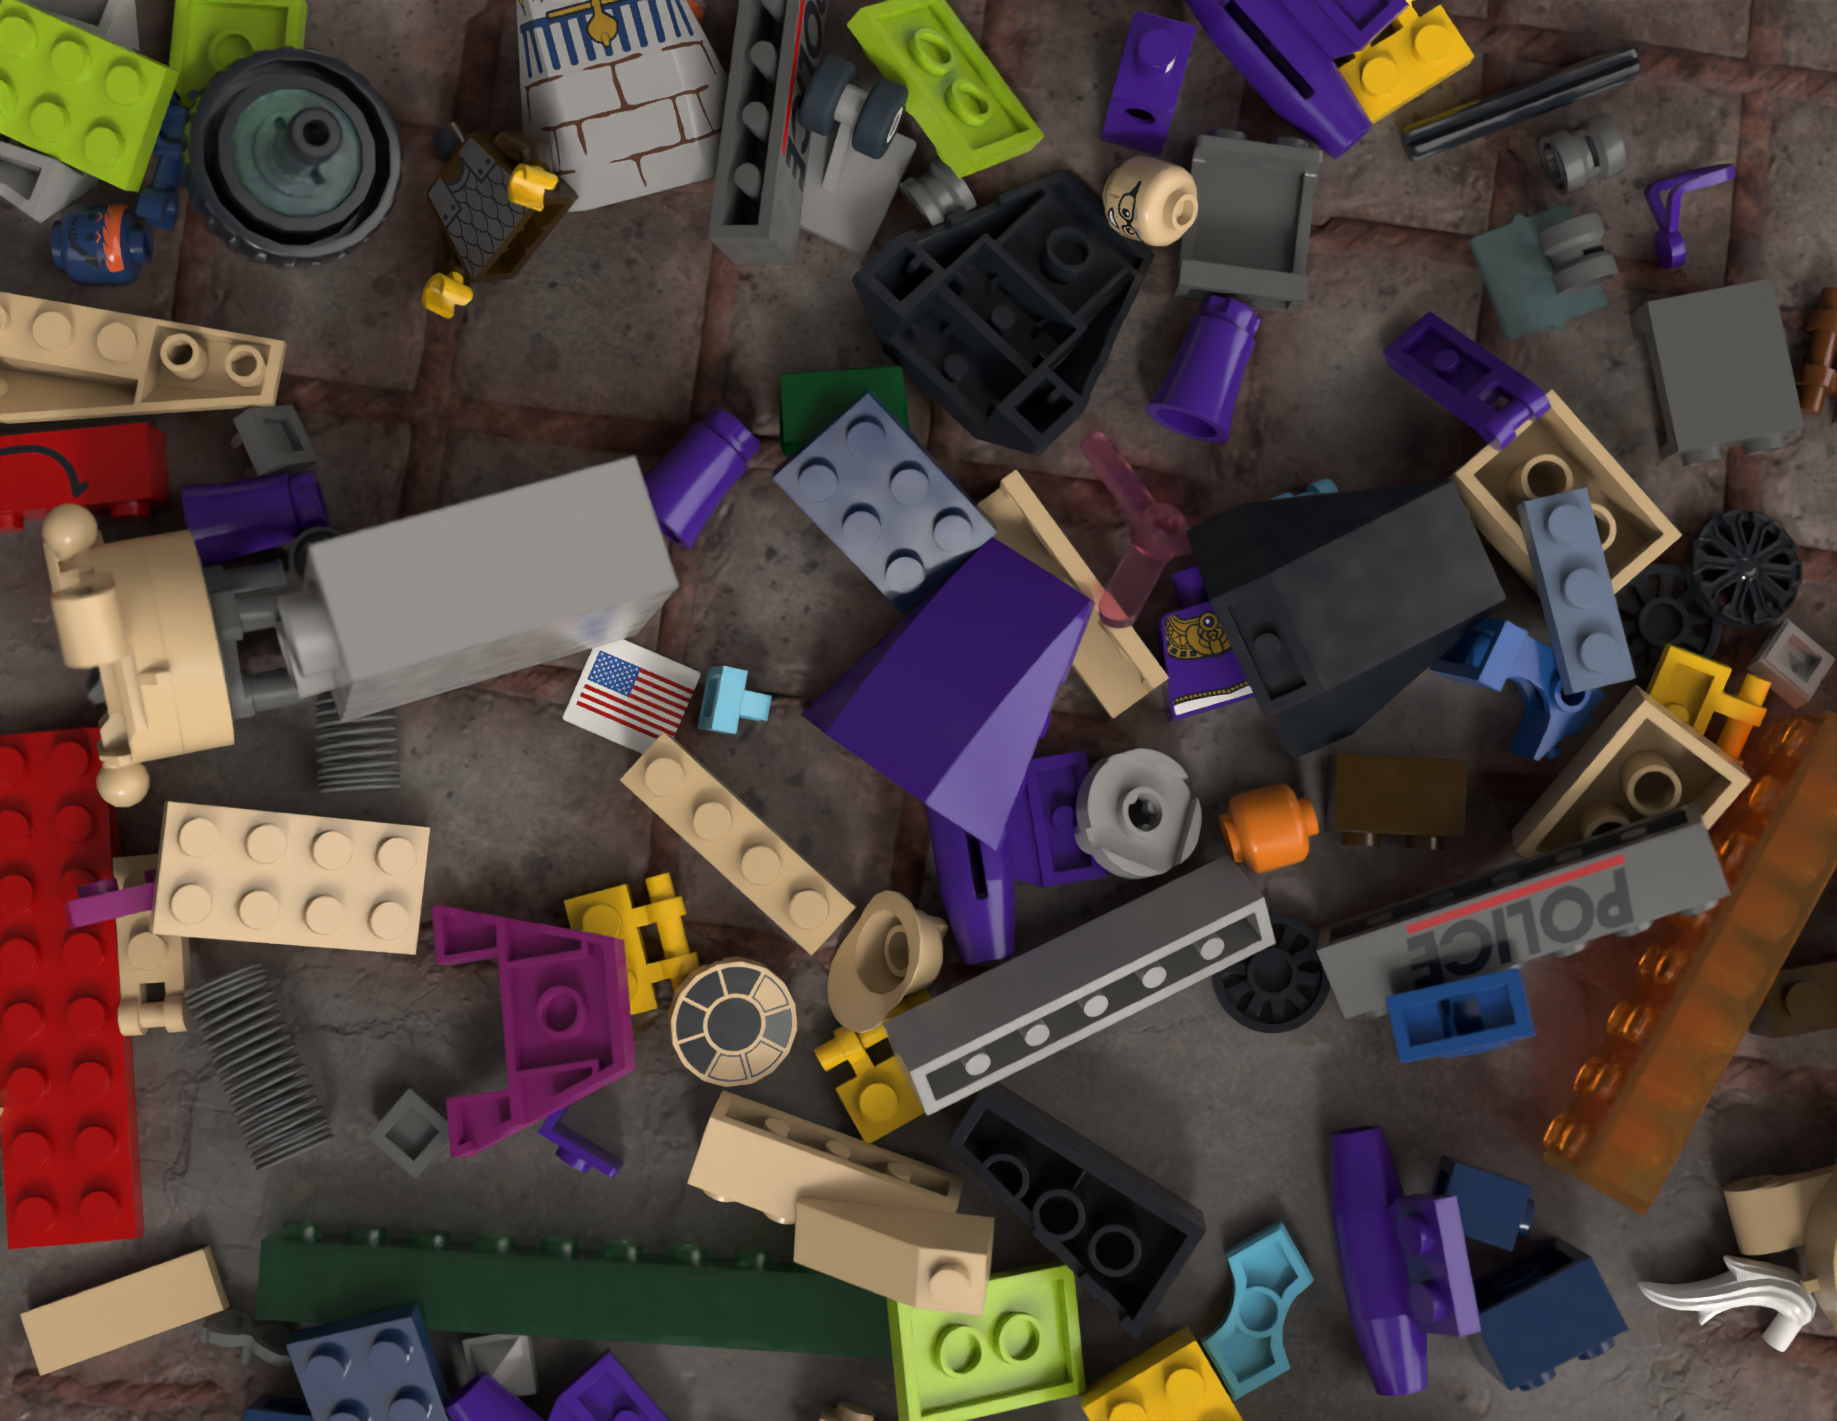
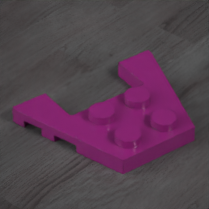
(560, 1015)

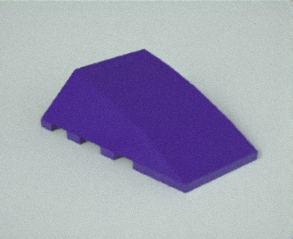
(963, 688)

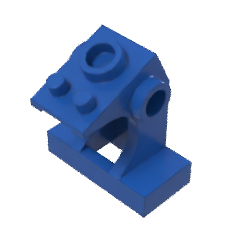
(1504, 651)
(1461, 1017)

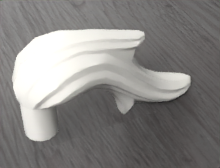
(1743, 1285)

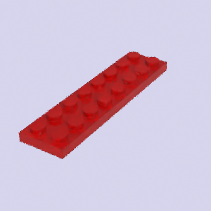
(62, 1053)

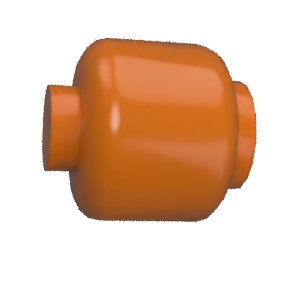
(1268, 827)

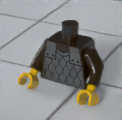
(491, 208)

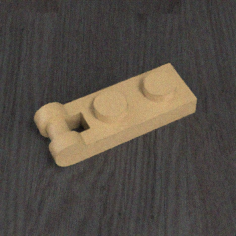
(149, 959)

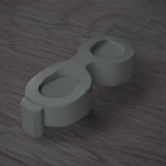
(234, 1329)

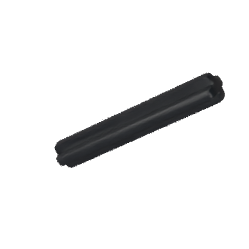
(1520, 102)

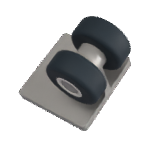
(852, 154)

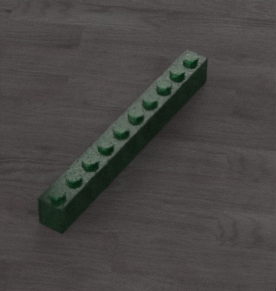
(569, 1290)

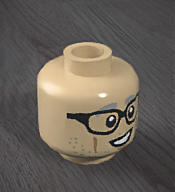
(1150, 200)

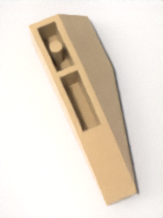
(108, 363)

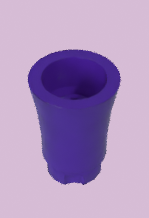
(1207, 371)
(698, 475)
(252, 514)

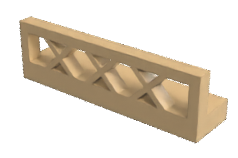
(1108, 660)

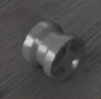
(937, 194)

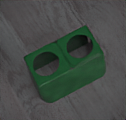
(815, 397)

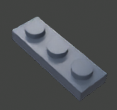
(1575, 591)

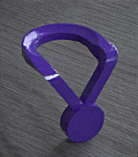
(1668, 240)

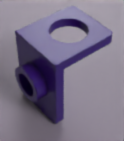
(576, 1149)

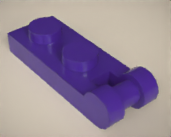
(1466, 379)

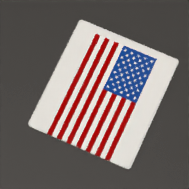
(631, 695)

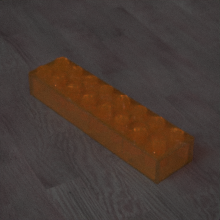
(1706, 975)

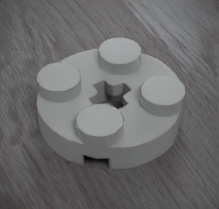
(1104, 819)

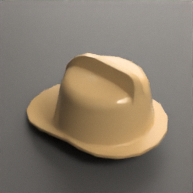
(884, 959)

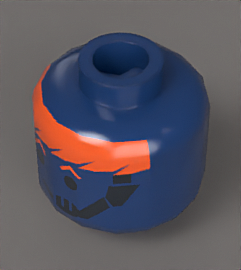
(101, 244)

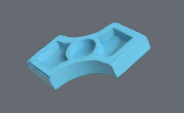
(1264, 1283)

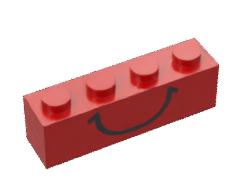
(98, 468)

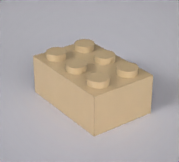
(1556, 458)
(1627, 771)

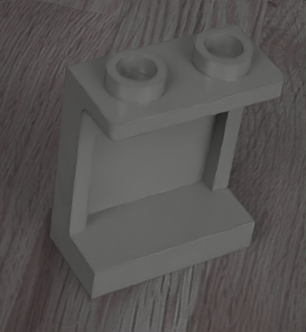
(1249, 221)
(1720, 371)

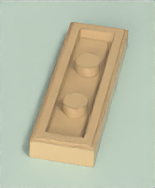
(124, 1310)

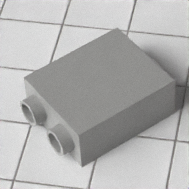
(476, 590)

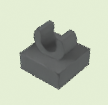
(273, 441)

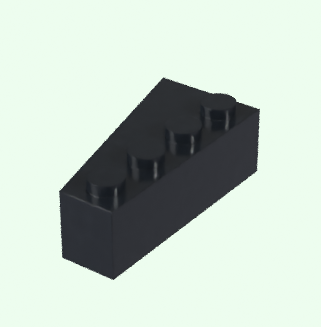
(1082, 1202)

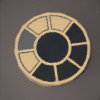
(732, 1021)

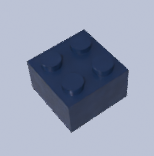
(1542, 1315)

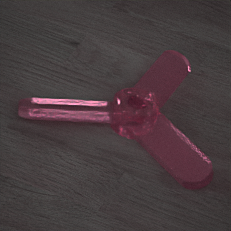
(1154, 539)

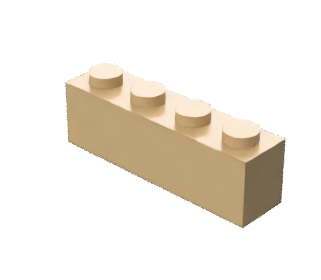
(738, 843)
(775, 1157)

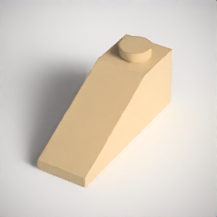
(899, 1252)

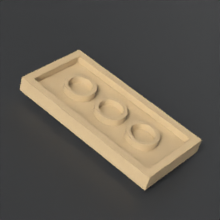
(288, 879)

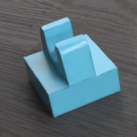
(727, 701)

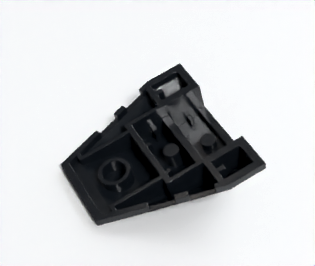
(1008, 309)

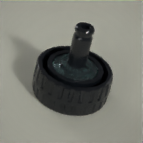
(290, 157)

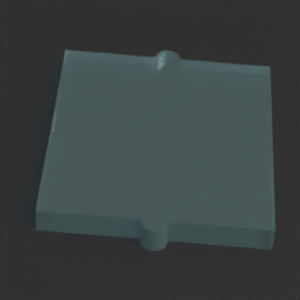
(1521, 276)

